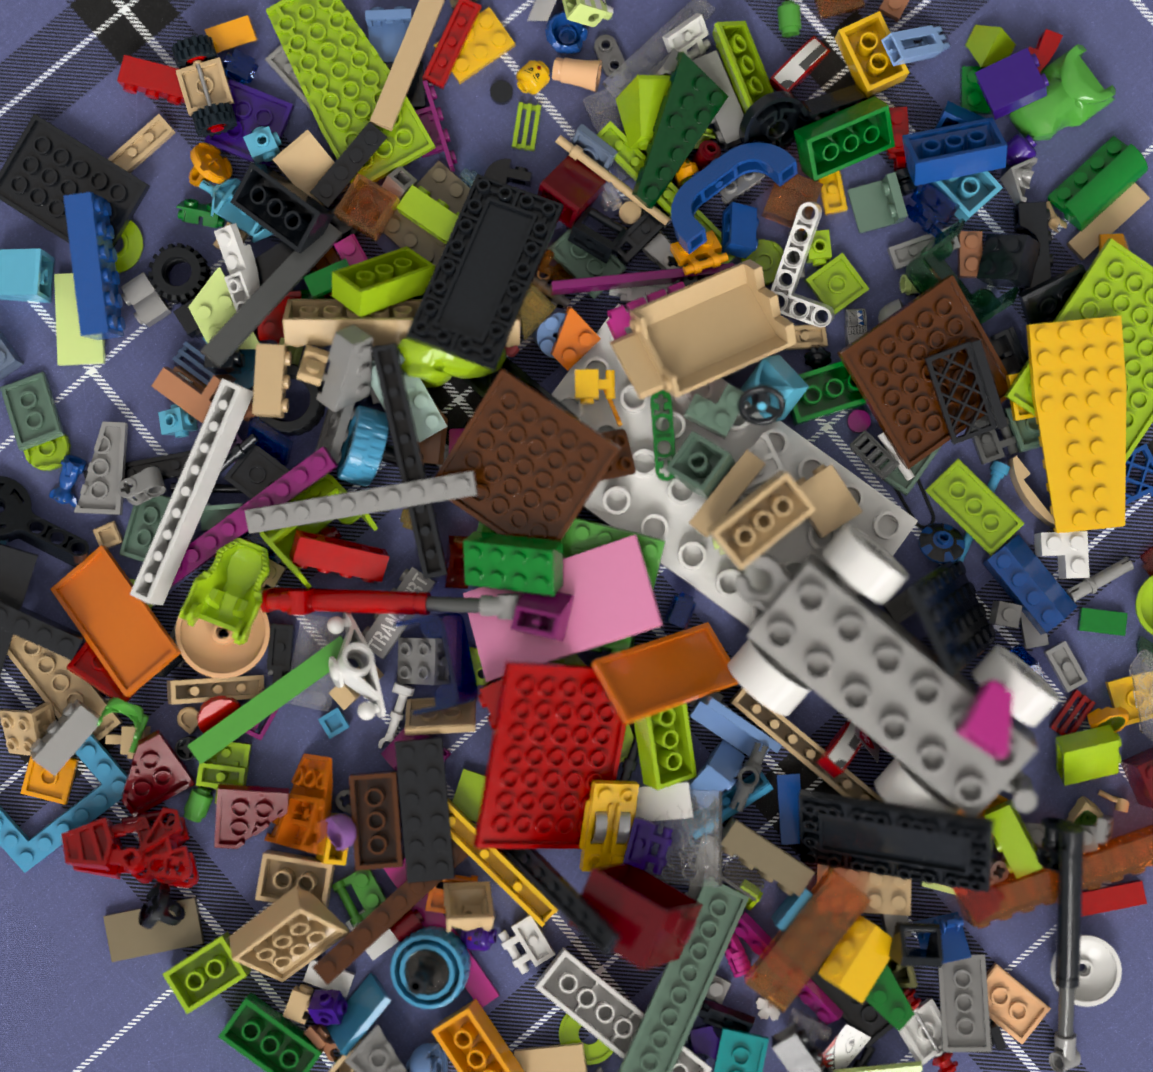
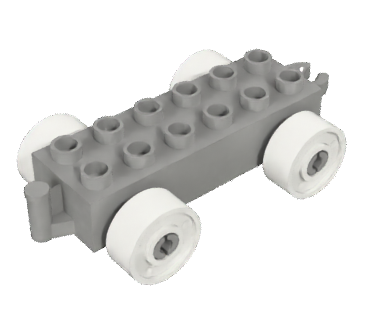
(834, 640)

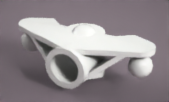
(343, 673)

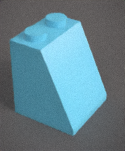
(26, 275)

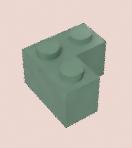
(715, 417)

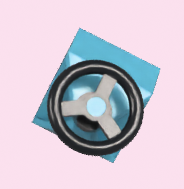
(771, 391)

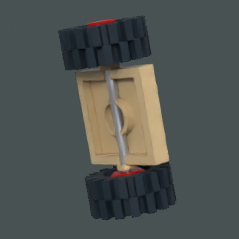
(204, 85)

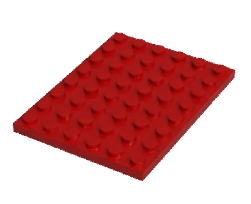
(546, 748)

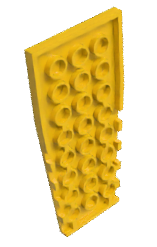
(1081, 419)

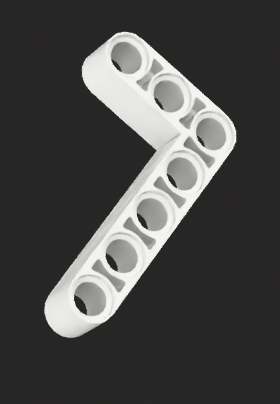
(795, 271)

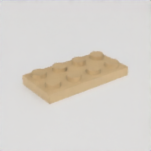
(887, 893)

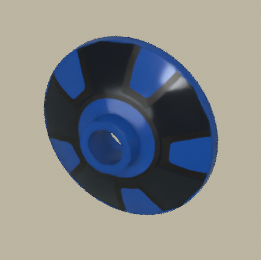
(937, 549)

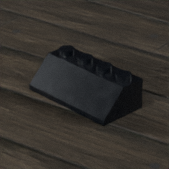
(281, 207)

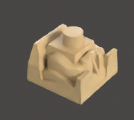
(468, 905)

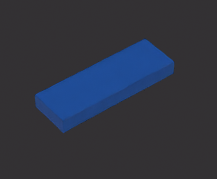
(788, 807)

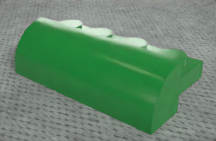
(1098, 182)

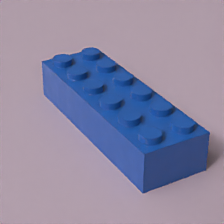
(94, 266)

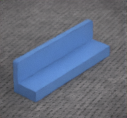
(730, 726)

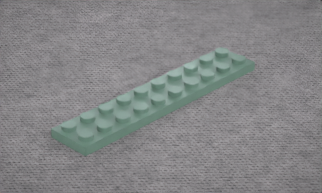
(685, 984)

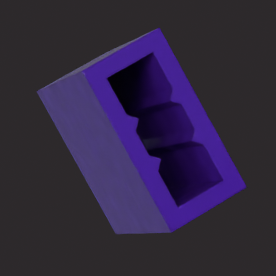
(1012, 83)

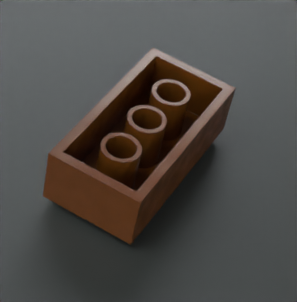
(377, 820)

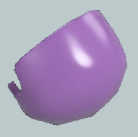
(341, 831)

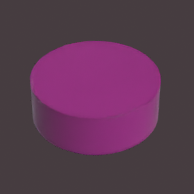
(858, 421)

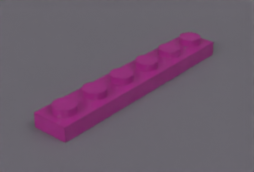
(811, 994)

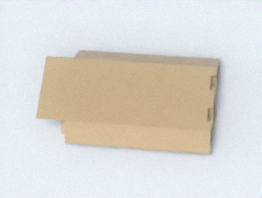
(703, 332)

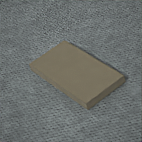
(131, 940)

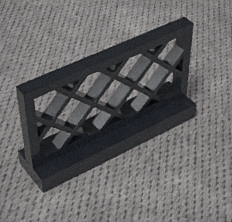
(985, 385)

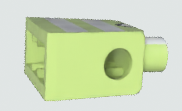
(587, 11)

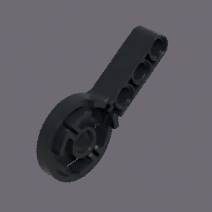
(792, 114)
(21, 521)

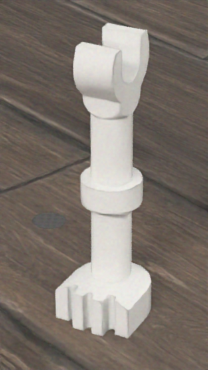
(404, 692)

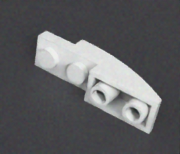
(241, 265)

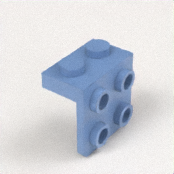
(387, 30)

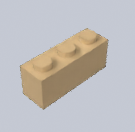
(271, 381)

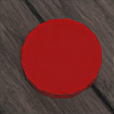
(215, 710)

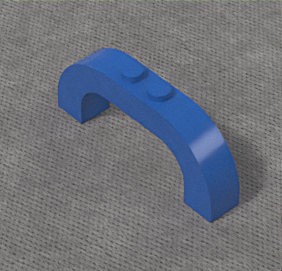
(720, 173)

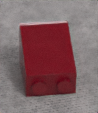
(574, 187)
(1140, 776)

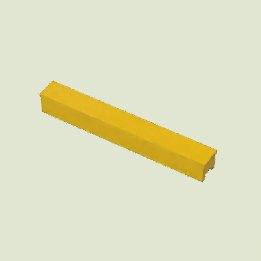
(500, 868)

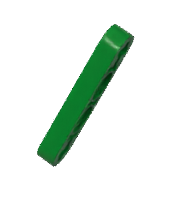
(658, 435)

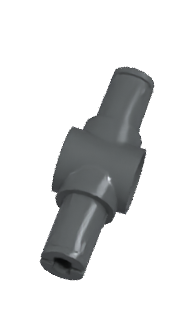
(753, 764)

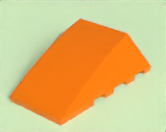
(308, 807)

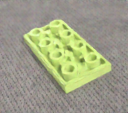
(71, 346)

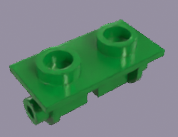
(193, 210)

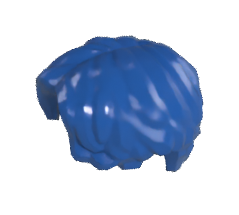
(564, 34)

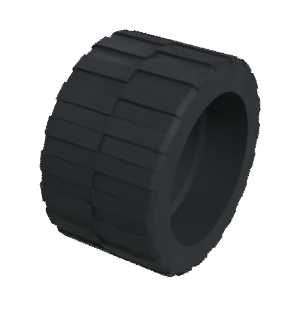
(308, 420)

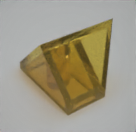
(534, 311)

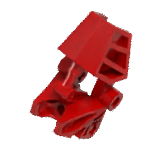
(99, 850)

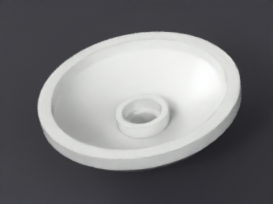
(1100, 975)

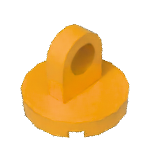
(208, 165)

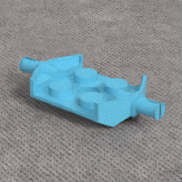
(221, 205)

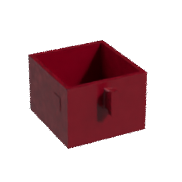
(645, 912)

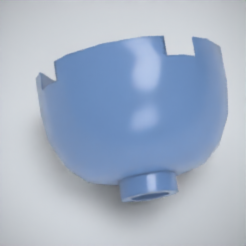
(428, 1058)

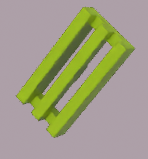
(529, 107)

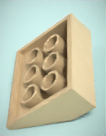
(287, 935)

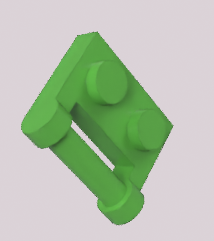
(367, 891)

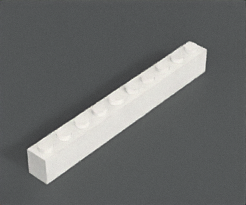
(192, 493)

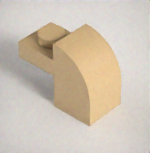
(312, 365)

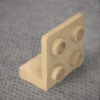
(25, 727)

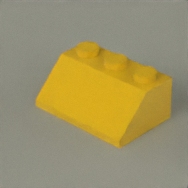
(858, 959)

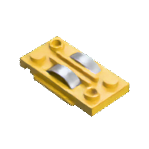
(607, 823)

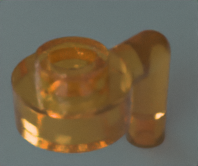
(556, 272)

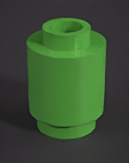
(789, 19)
(198, 804)

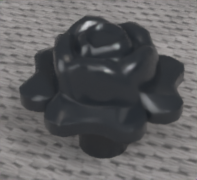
(817, 357)

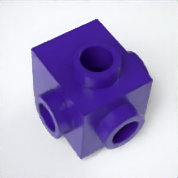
(327, 1007)

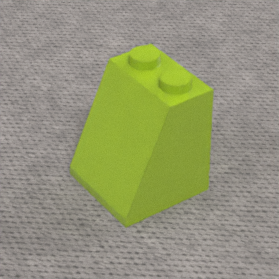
(640, 107)

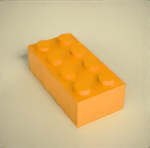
(474, 1042)

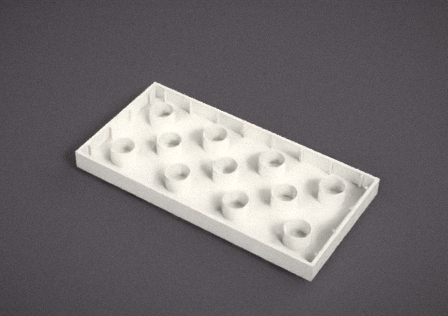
(665, 508)

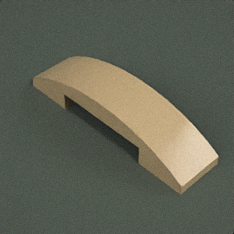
(1018, 473)

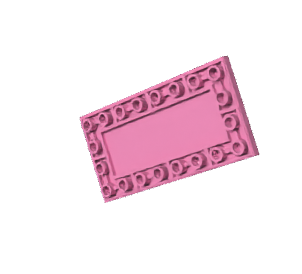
(608, 604)

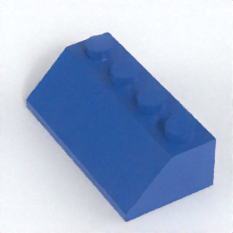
(954, 151)
(1030, 585)

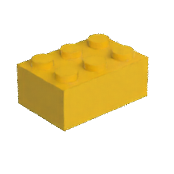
(867, 57)

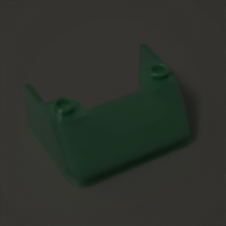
(930, 267)

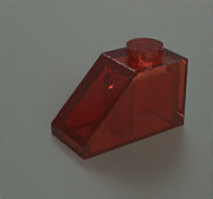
(455, 563)

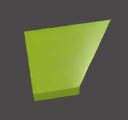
(989, 44)

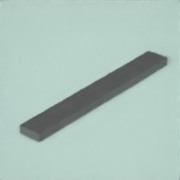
(267, 298)

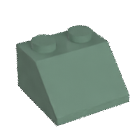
(700, 465)

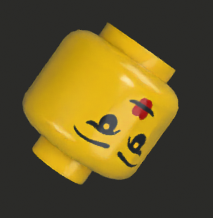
(533, 77)

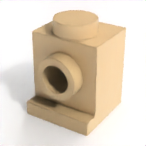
(299, 1003)

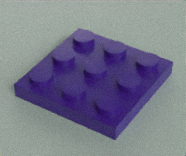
(251, 111)

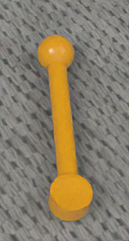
(615, 413)

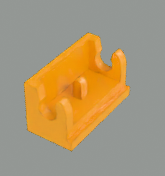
(232, 34)

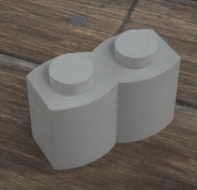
(148, 304)

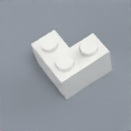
(1070, 549)

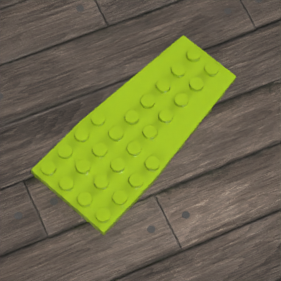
(344, 81)

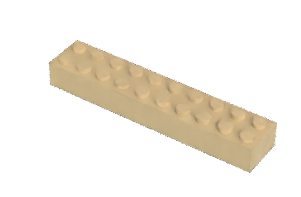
(319, 319)

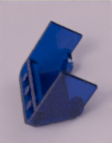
(463, 682)

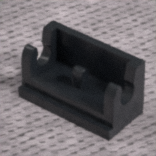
(1009, 350)

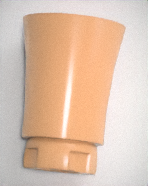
(578, 72)

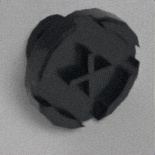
(158, 908)

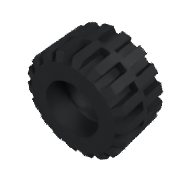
(166, 261)

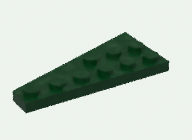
(680, 123)

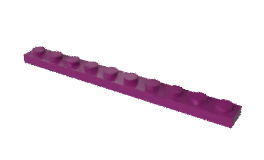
(235, 524)

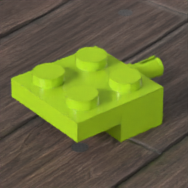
(226, 767)

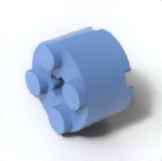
(543, 334)

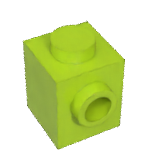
(820, 248)

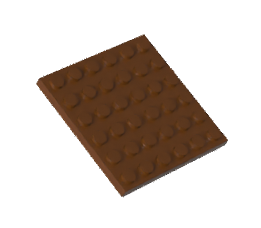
(894, 377)
(528, 462)

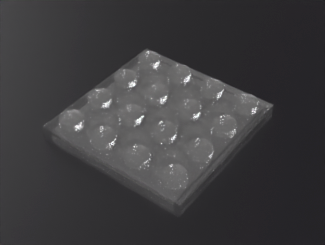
(696, 842)

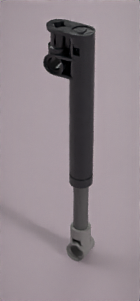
(1064, 853)

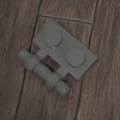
(988, 445)

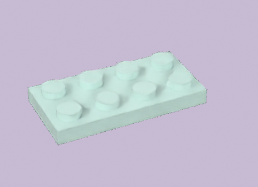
(425, 413)

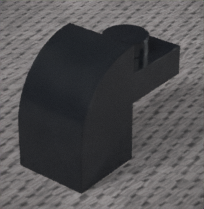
(502, 171)

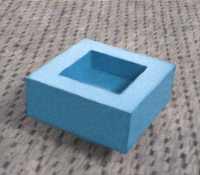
(334, 722)

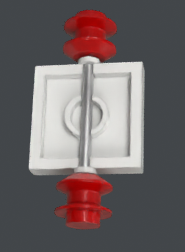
(924, 1033)

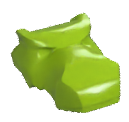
(437, 367)
(230, 589)

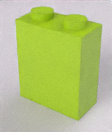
(1088, 755)

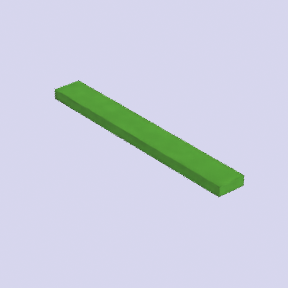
(265, 703)

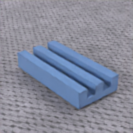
(182, 352)

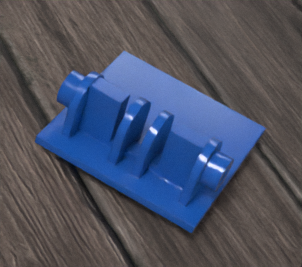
(952, 935)

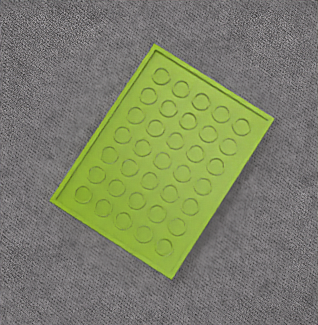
(1114, 286)

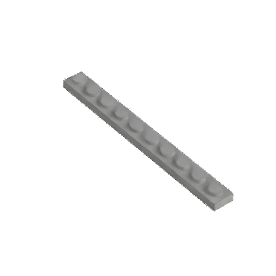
(361, 502)

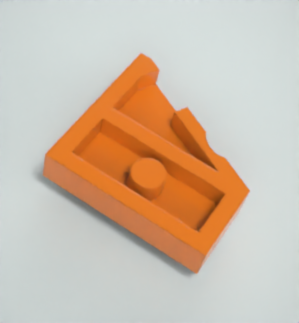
(573, 340)

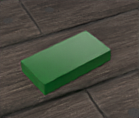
(320, 282)
(1102, 621)

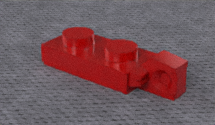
(900, 127)

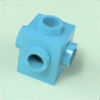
(263, 144)
(177, 422)

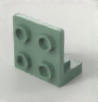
(877, 204)

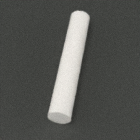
(907, 473)

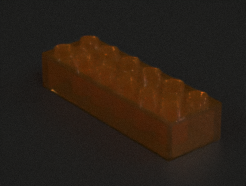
(807, 941)

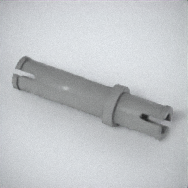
(1091, 584)

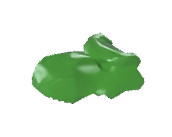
(1070, 100)

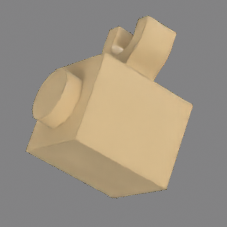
(125, 739)

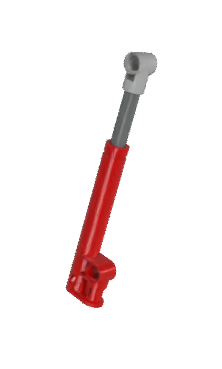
(306, 601)

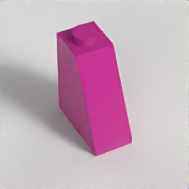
(989, 719)

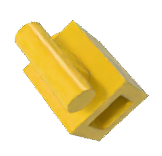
(588, 385)

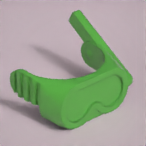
(133, 711)

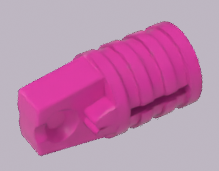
(737, 957)

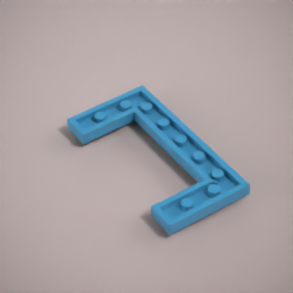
(31, 851)

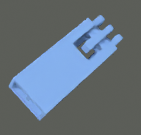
(902, 49)

